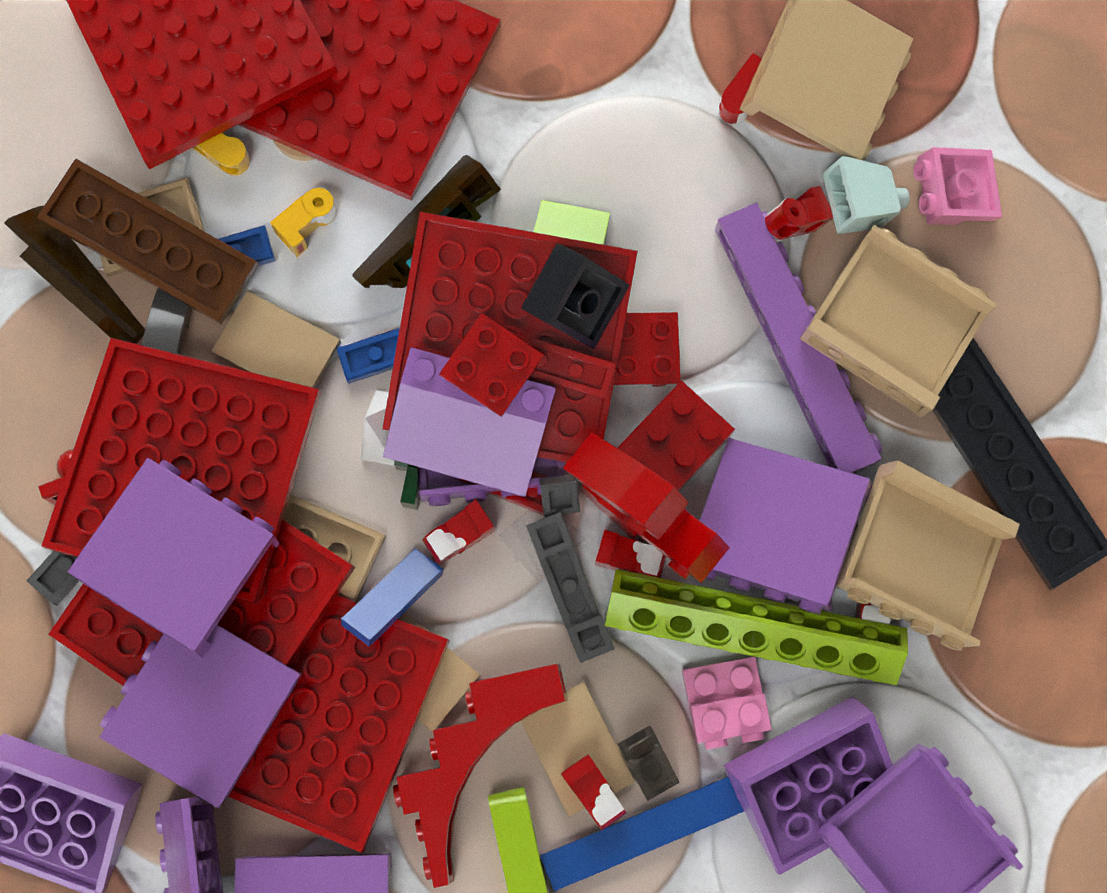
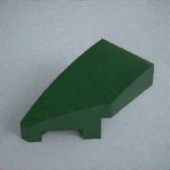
(411, 487)

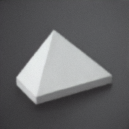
(373, 436)

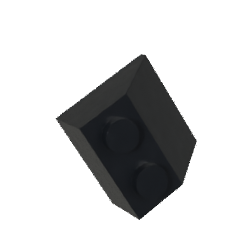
(575, 295)

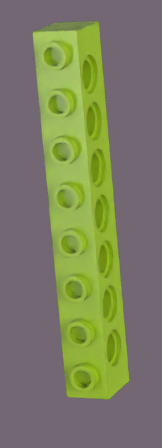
(757, 627)

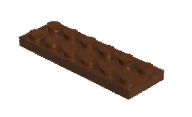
(148, 241)

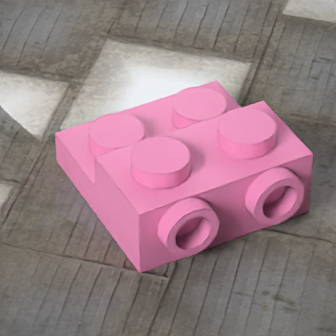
(957, 186)
(726, 702)

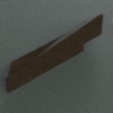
(453, 196)
(74, 276)

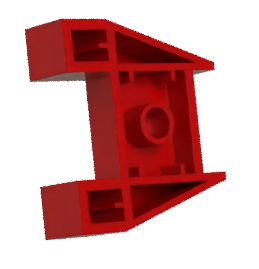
(647, 507)

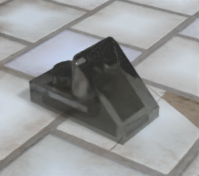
(648, 763)

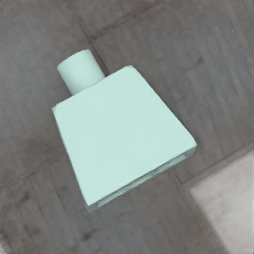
(862, 195)

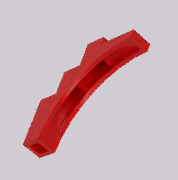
(437, 791)

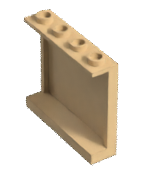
(829, 73)
(898, 320)
(924, 554)

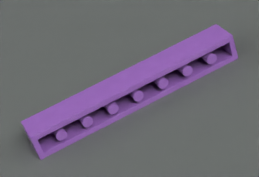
(784, 316)

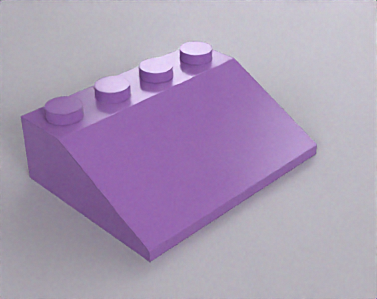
(458, 436)
(806, 778)
(62, 815)
(189, 846)

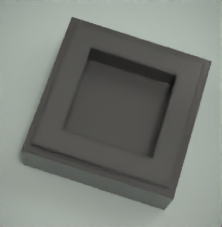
(559, 495)

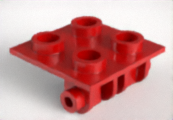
(649, 350)
(491, 365)

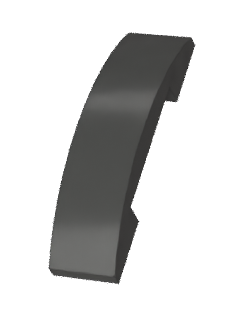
(166, 323)
(569, 587)

